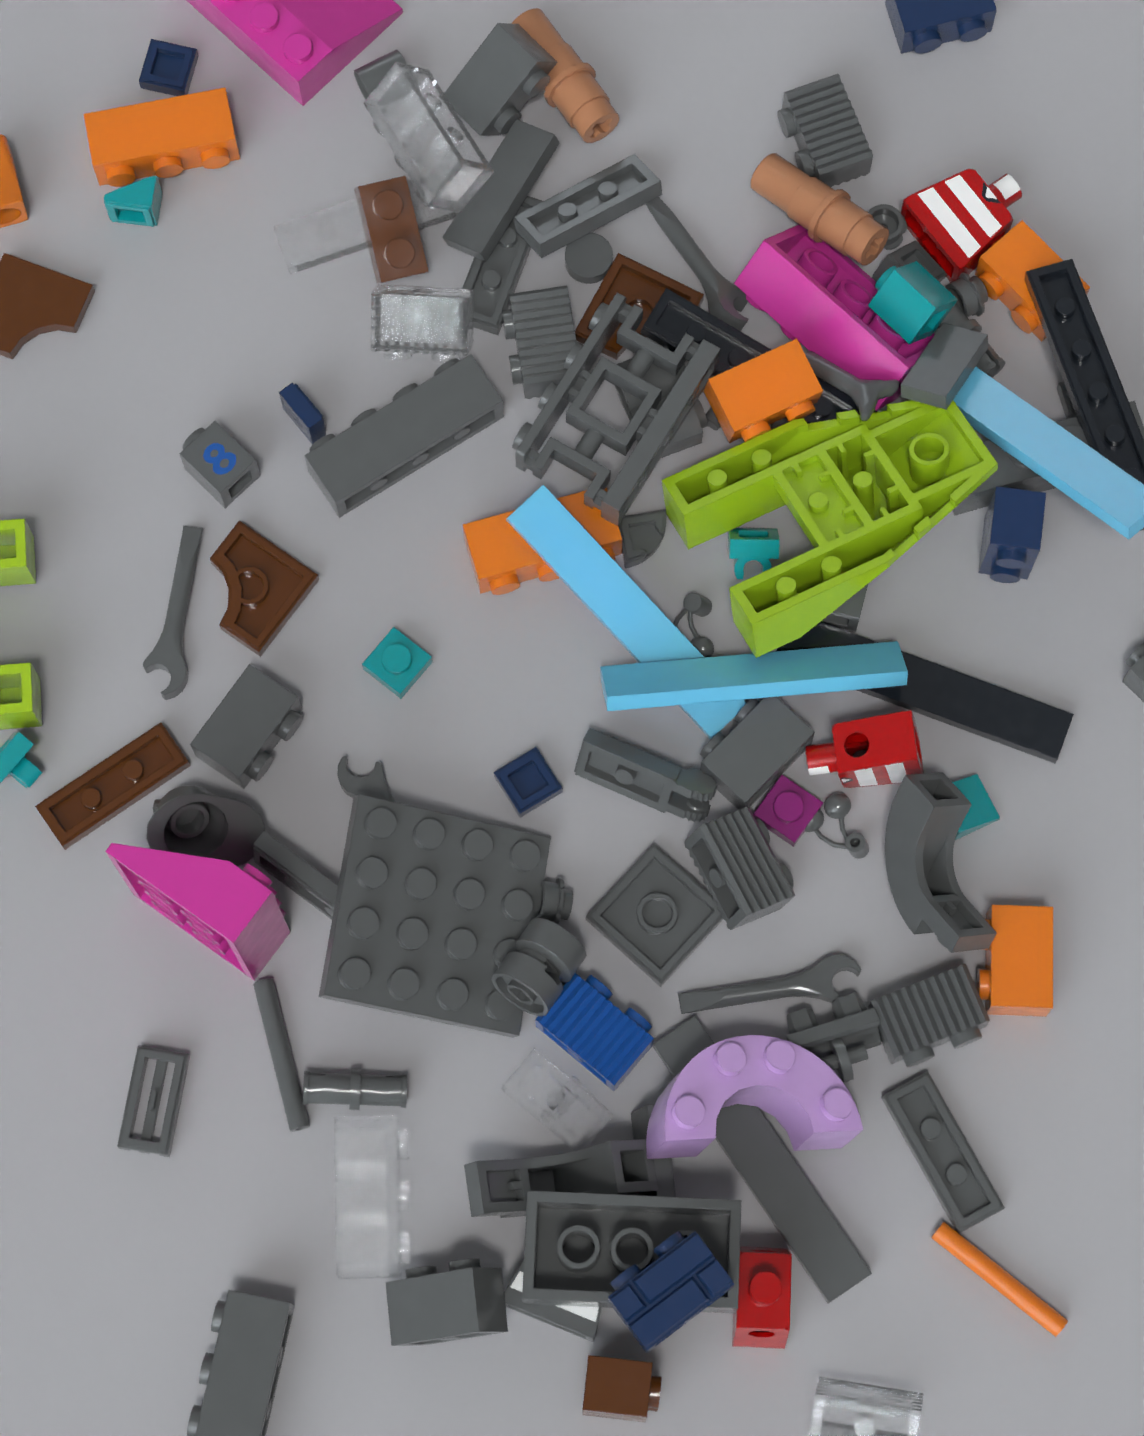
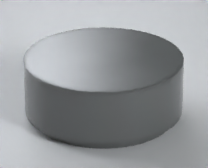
(588, 258)

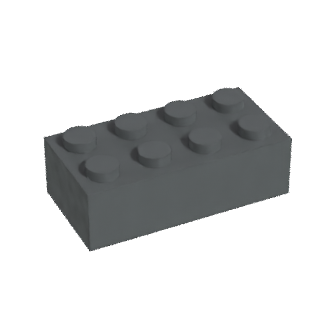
(590, 1238)

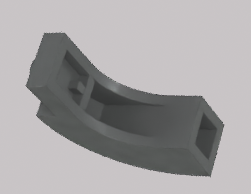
(921, 866)
(606, 1168)

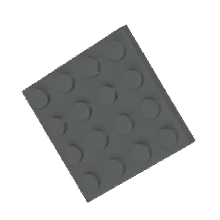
(431, 914)

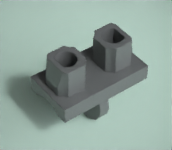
(840, 1040)

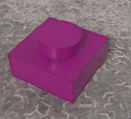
(788, 810)

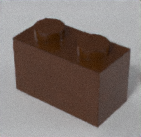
(391, 229)
(620, 1389)

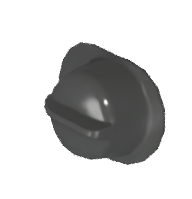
(204, 825)

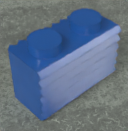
(596, 1030)

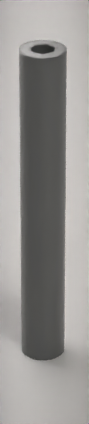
(281, 1055)

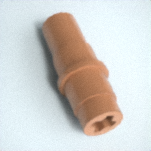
(571, 81)
(820, 209)

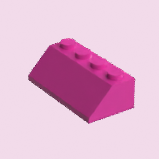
(825, 306)

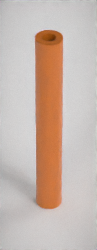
(999, 1279)

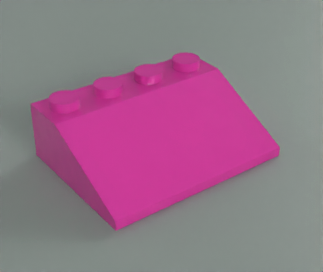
(300, 40)
(210, 900)

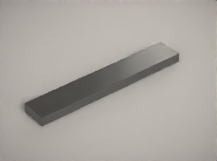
(774, 1179)

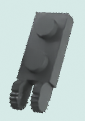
(645, 777)

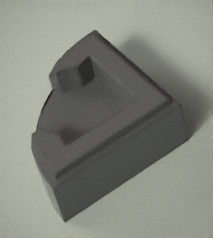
(641, 536)

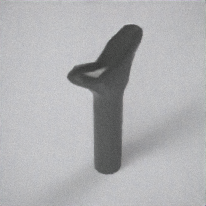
(863, 392)

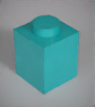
(911, 301)

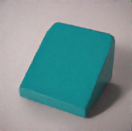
(136, 203)
(982, 809)

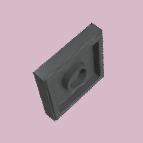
(656, 915)

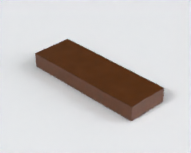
(112, 786)

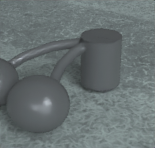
(699, 606)
(837, 807)

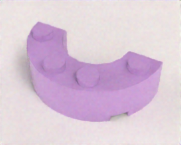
(759, 1073)

